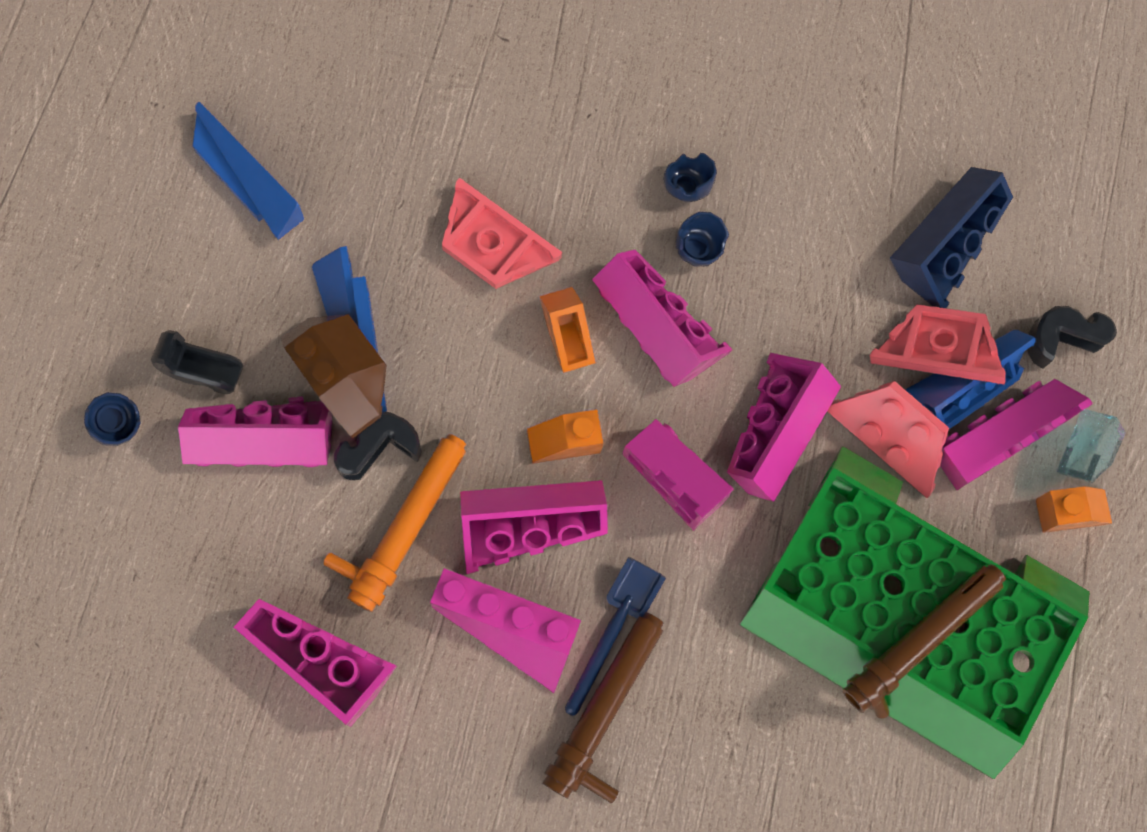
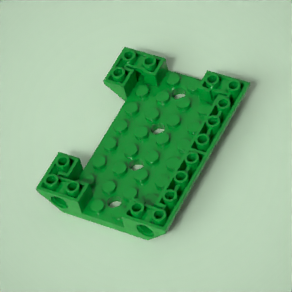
(840, 616)

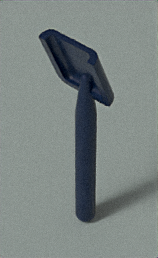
(632, 595)

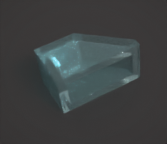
(1091, 446)

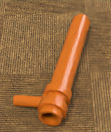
(380, 569)

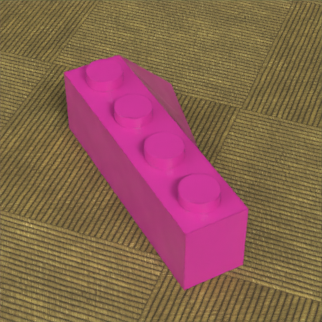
(658, 318)
(781, 423)
(1010, 430)
(257, 434)
(528, 519)
(513, 627)
(324, 665)

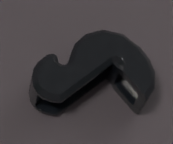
(1069, 327)
(196, 364)
(356, 461)

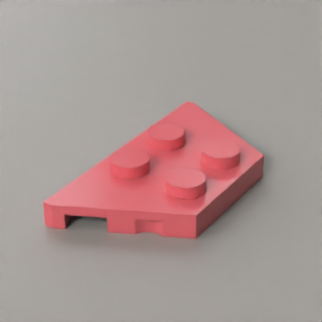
(493, 240)
(943, 344)
(896, 431)

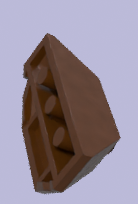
(340, 368)

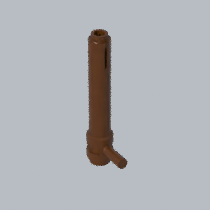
(883, 674)
(576, 753)

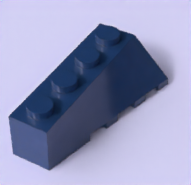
(952, 235)

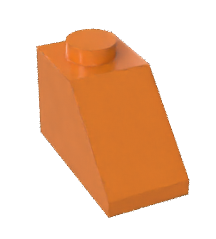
(568, 329)
(566, 437)
(1073, 509)

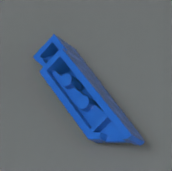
(244, 175)
(345, 294)
(956, 398)

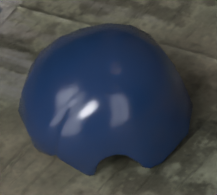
(690, 177)
(701, 239)
(112, 419)

